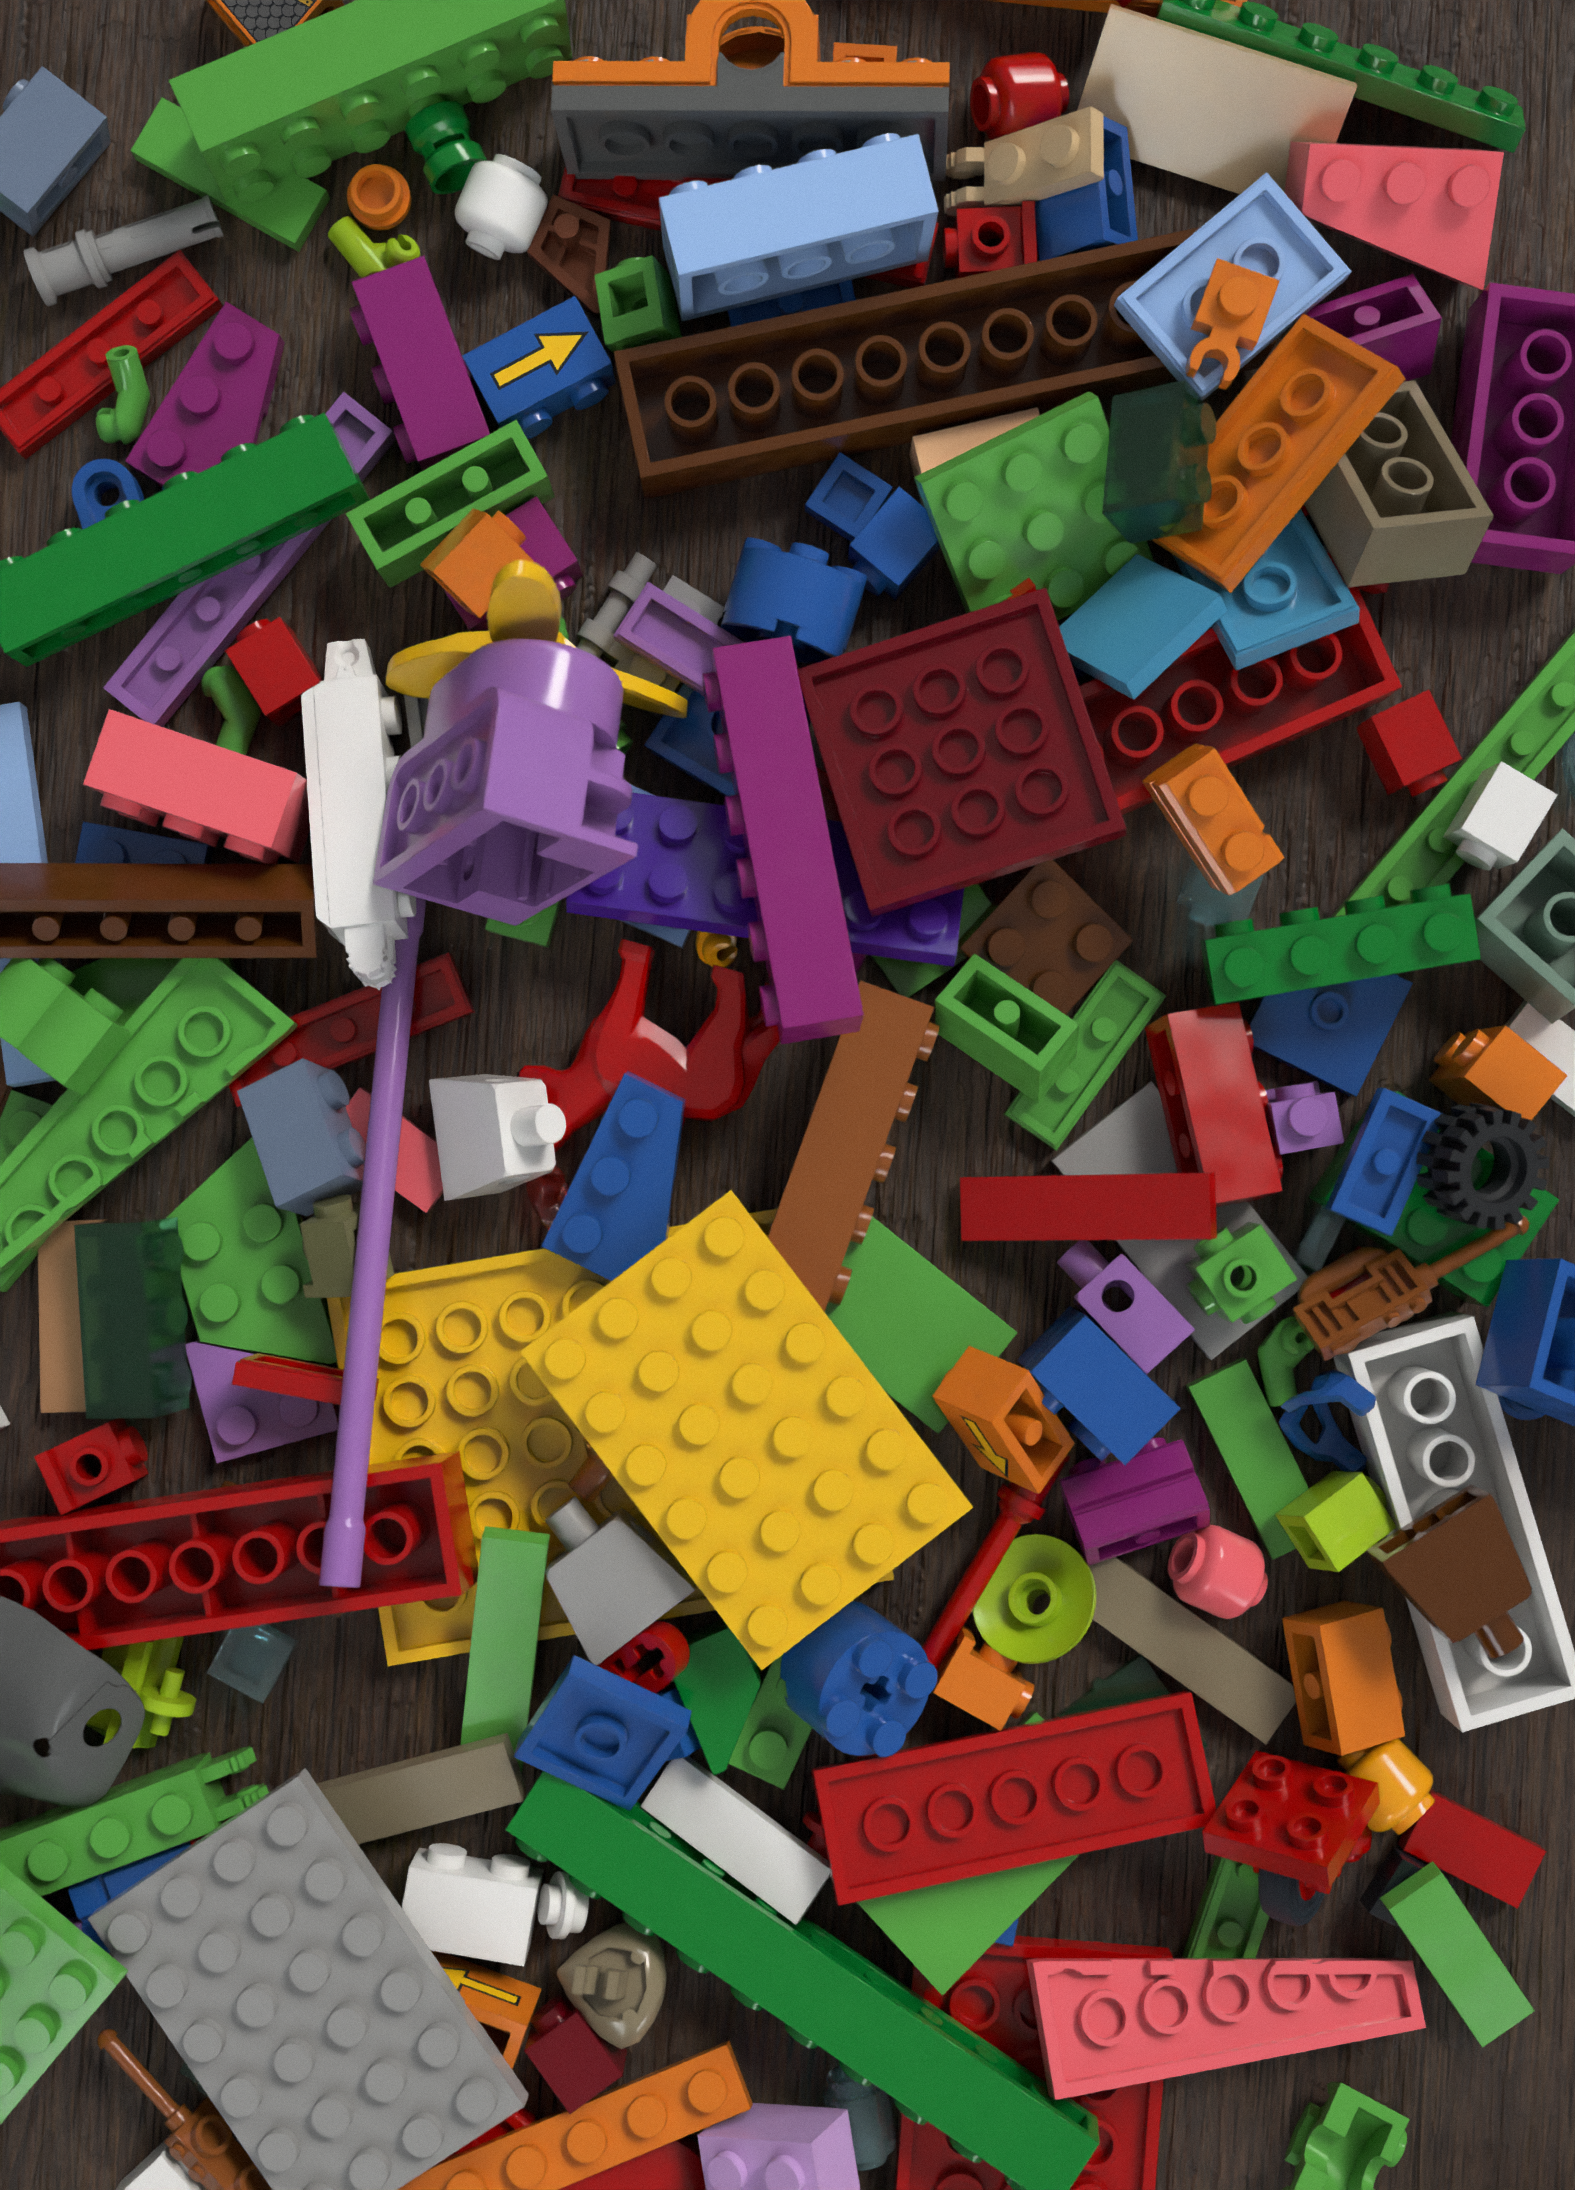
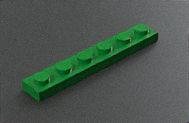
(1423, 95)

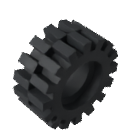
(1512, 1171)

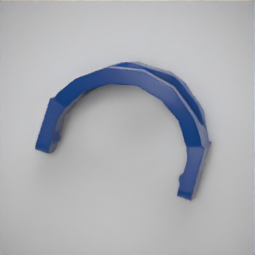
(1331, 1445)

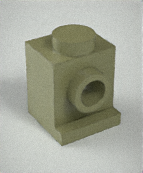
(331, 1247)

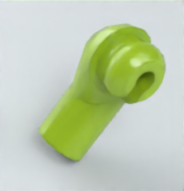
(367, 256)

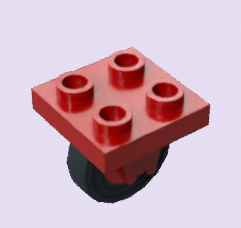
(1292, 1829)

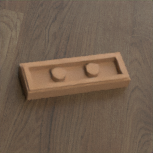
(60, 1323)

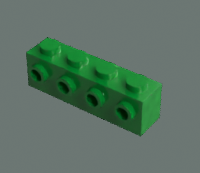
(1340, 948)

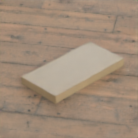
(1207, 102)

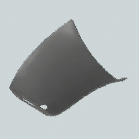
(51, 1693)

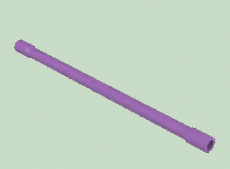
(345, 1527)

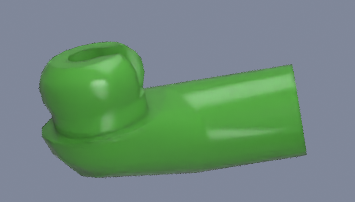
(132, 400)

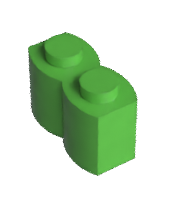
(56, 1025)

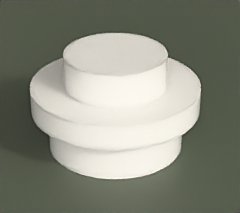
(562, 1907)

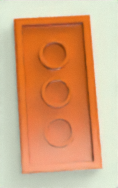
(1281, 445)

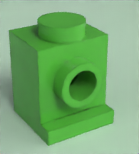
(637, 304)

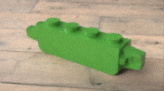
(127, 1822)

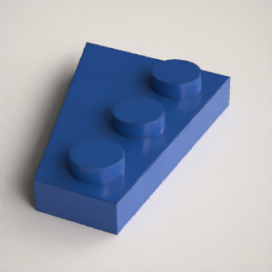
(624, 1183)

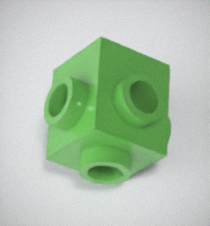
(1260, 1277)

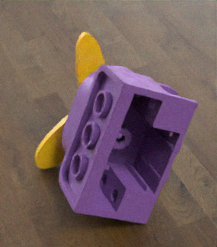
(516, 761)

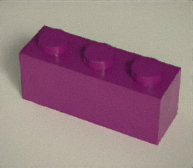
(419, 362)

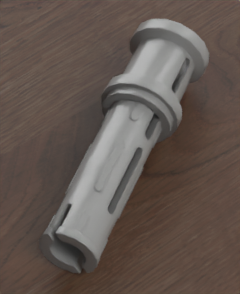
(94, 258)

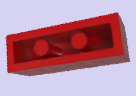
(1214, 1101)

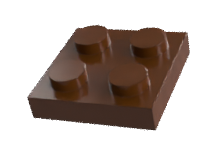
(1047, 936)

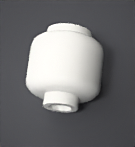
(501, 206)

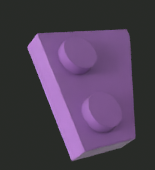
(248, 1418)

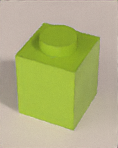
(1337, 1520)

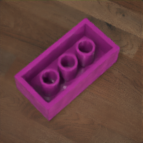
(1520, 424)

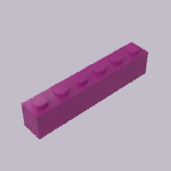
(785, 841)

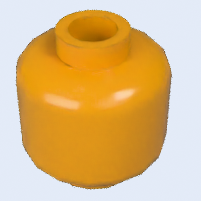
(1401, 1783)

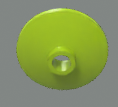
(1029, 1569)

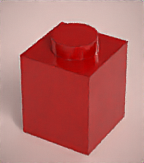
(274, 668)
(1409, 745)

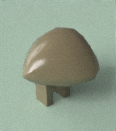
(617, 1983)

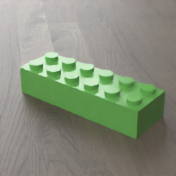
(357, 81)

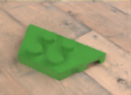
(249, 1266)

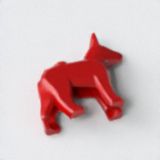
(710, 1073)

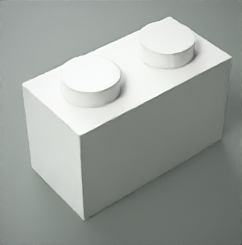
(473, 1903)

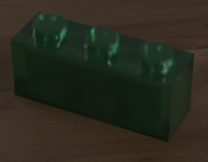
(132, 1318)

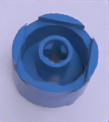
(793, 597)
(858, 1681)

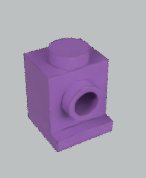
(1302, 1118)

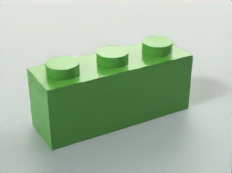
(420, 512)

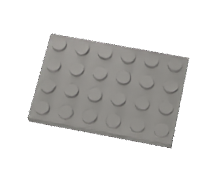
(308, 2000)

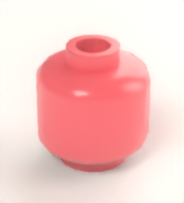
(1218, 1571)

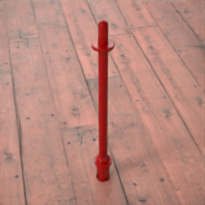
(1017, 1508)

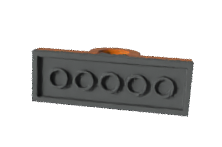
(741, 100)

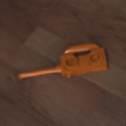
(1383, 1300)
(198, 2135)

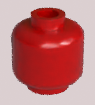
(1017, 93)

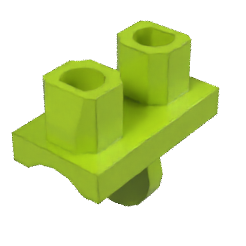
(154, 1676)

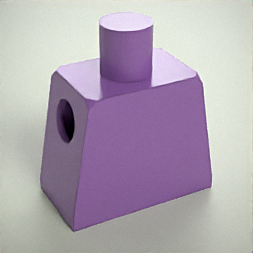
(1143, 1331)

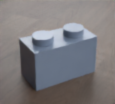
(45, 147)
(304, 1135)

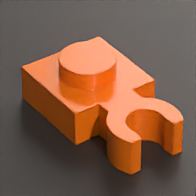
(1231, 316)

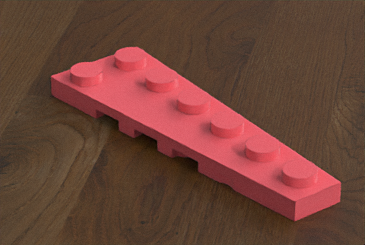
(1173, 2017)

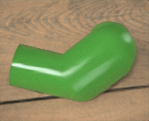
(236, 706)
(1278, 1357)

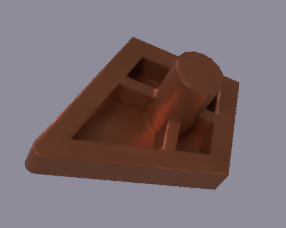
(572, 249)

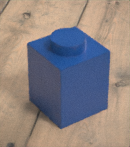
(894, 545)

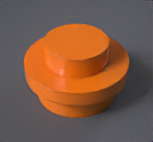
(379, 197)

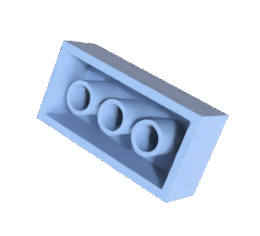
(798, 225)

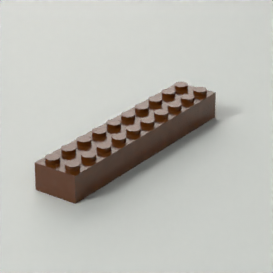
(888, 368)

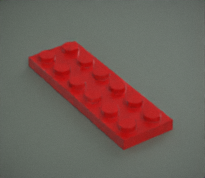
(1013, 1797)

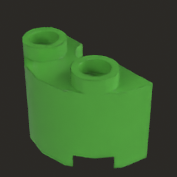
(1344, 2142)

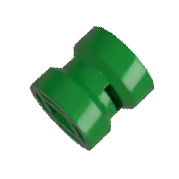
(443, 140)

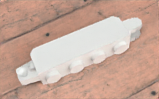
(348, 776)

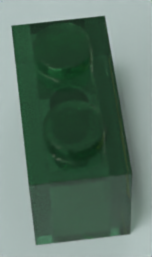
(1158, 462)

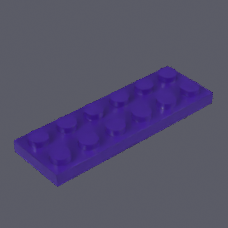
(690, 882)

